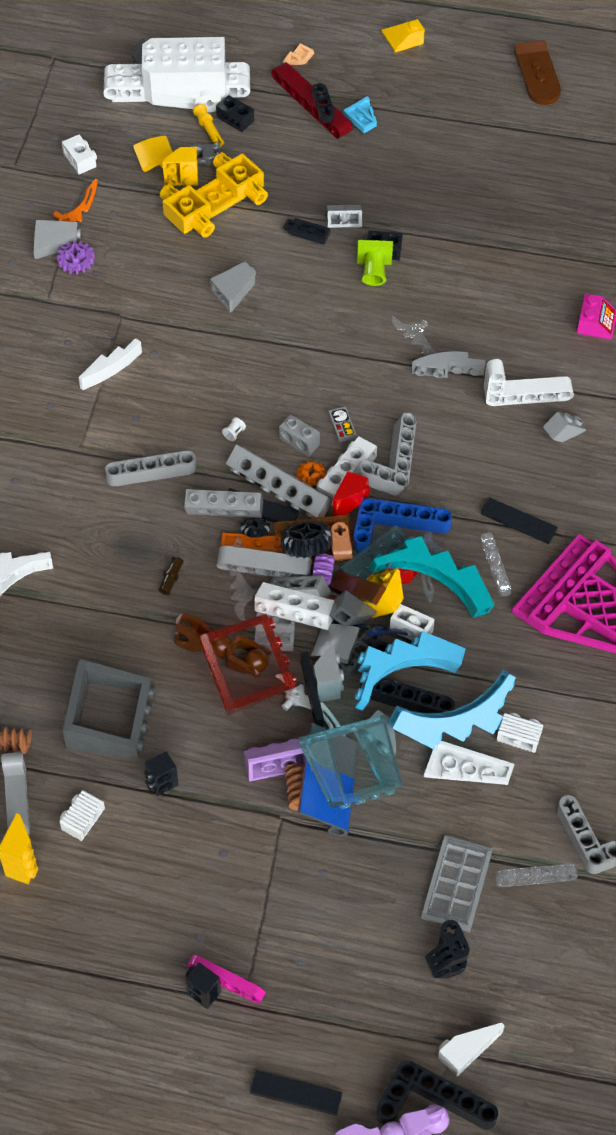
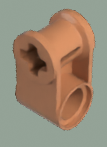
(341, 544)

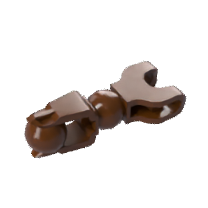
(254, 660)

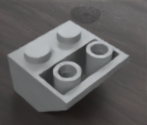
(328, 675)

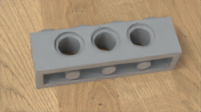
(223, 503)

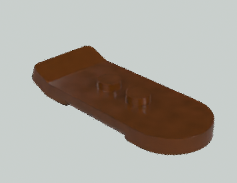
(538, 72)

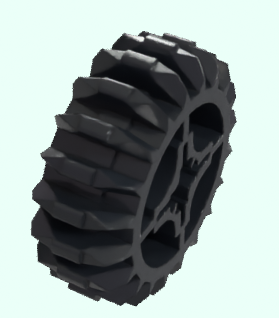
(306, 539)

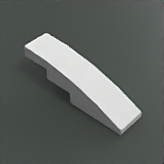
(108, 366)

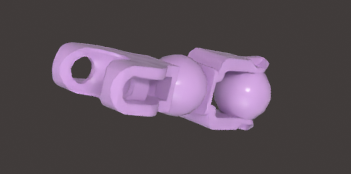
(424, 1122)

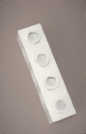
(356, 452)
(294, 605)

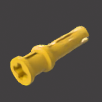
(205, 121)

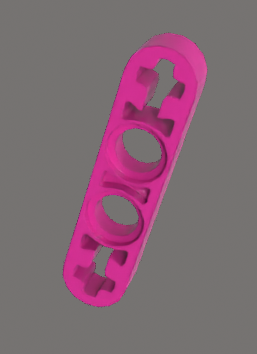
(230, 980)

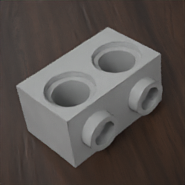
(299, 435)

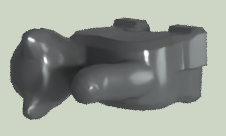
(208, 152)

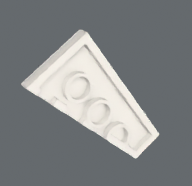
(466, 765)

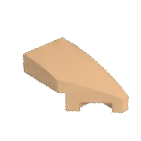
(299, 56)

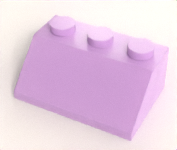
(272, 759)

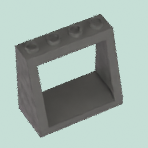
(94, 741)

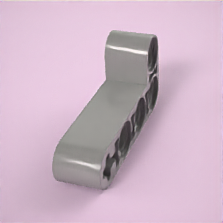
(15, 787)
(585, 833)

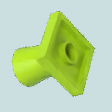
(374, 256)

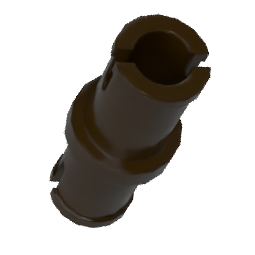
(170, 575)

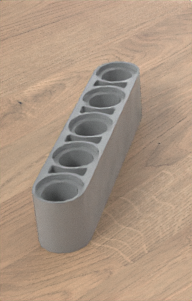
(180, 464)
(262, 562)

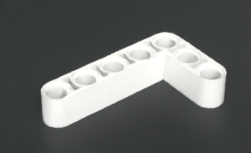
(523, 391)

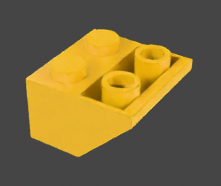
(181, 167)
(392, 596)

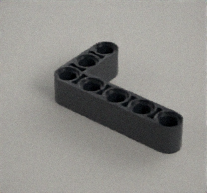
(416, 694)
(440, 1084)

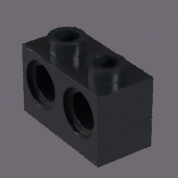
(235, 113)
(388, 236)
(161, 774)
(203, 985)

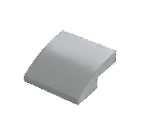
(283, 628)
(341, 637)

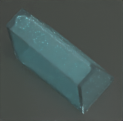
(377, 746)

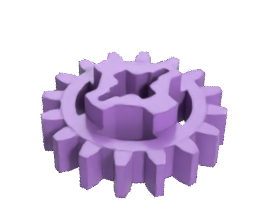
(83, 254)

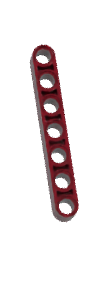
(301, 91)

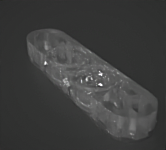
(495, 564)
(536, 875)

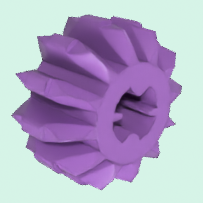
(324, 566)

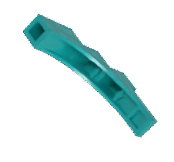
(463, 581)

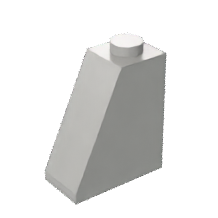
(53, 235)
(233, 285)

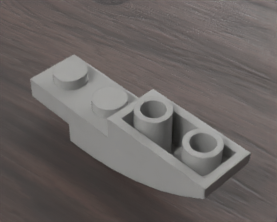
(444, 362)

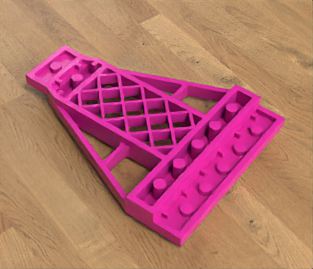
(563, 584)

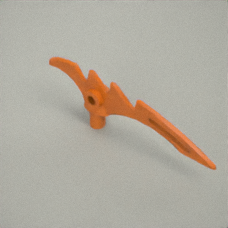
(76, 214)

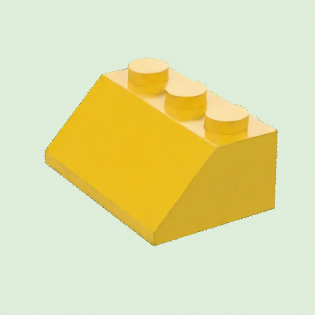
(17, 853)

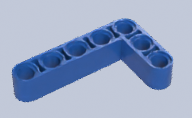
(400, 514)

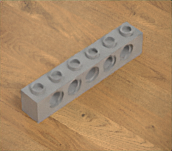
(320, 501)

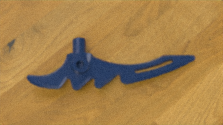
(377, 629)

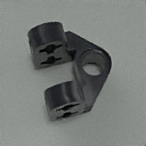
(449, 952)

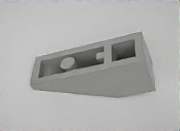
(308, 584)

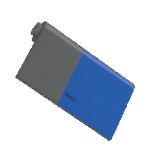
(312, 799)

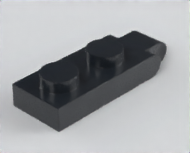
(307, 230)

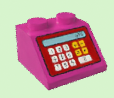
(597, 317)

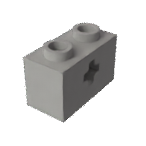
(344, 216)

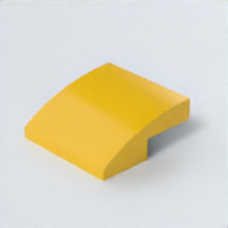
(152, 152)

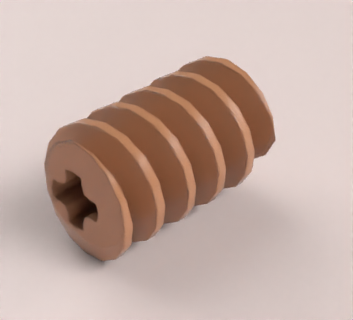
(15, 741)
(294, 778)

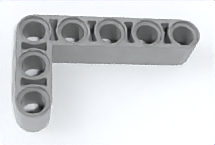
(395, 476)

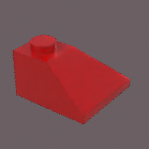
(350, 493)

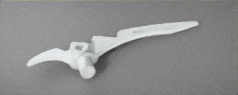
(298, 698)

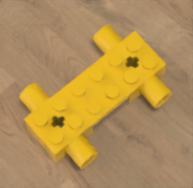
(234, 181)

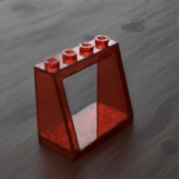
(282, 660)

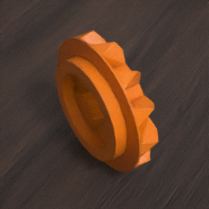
(304, 469)

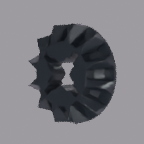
(255, 528)

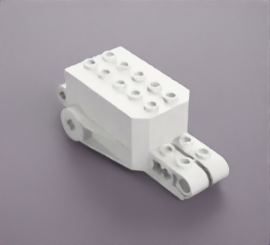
(179, 74)

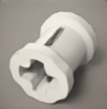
(233, 429)

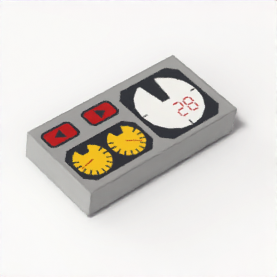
(342, 424)

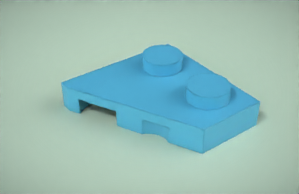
(361, 115)

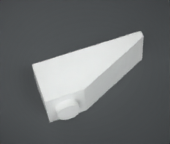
(466, 1047)

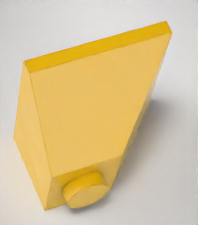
(404, 35)

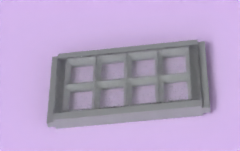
(457, 882)

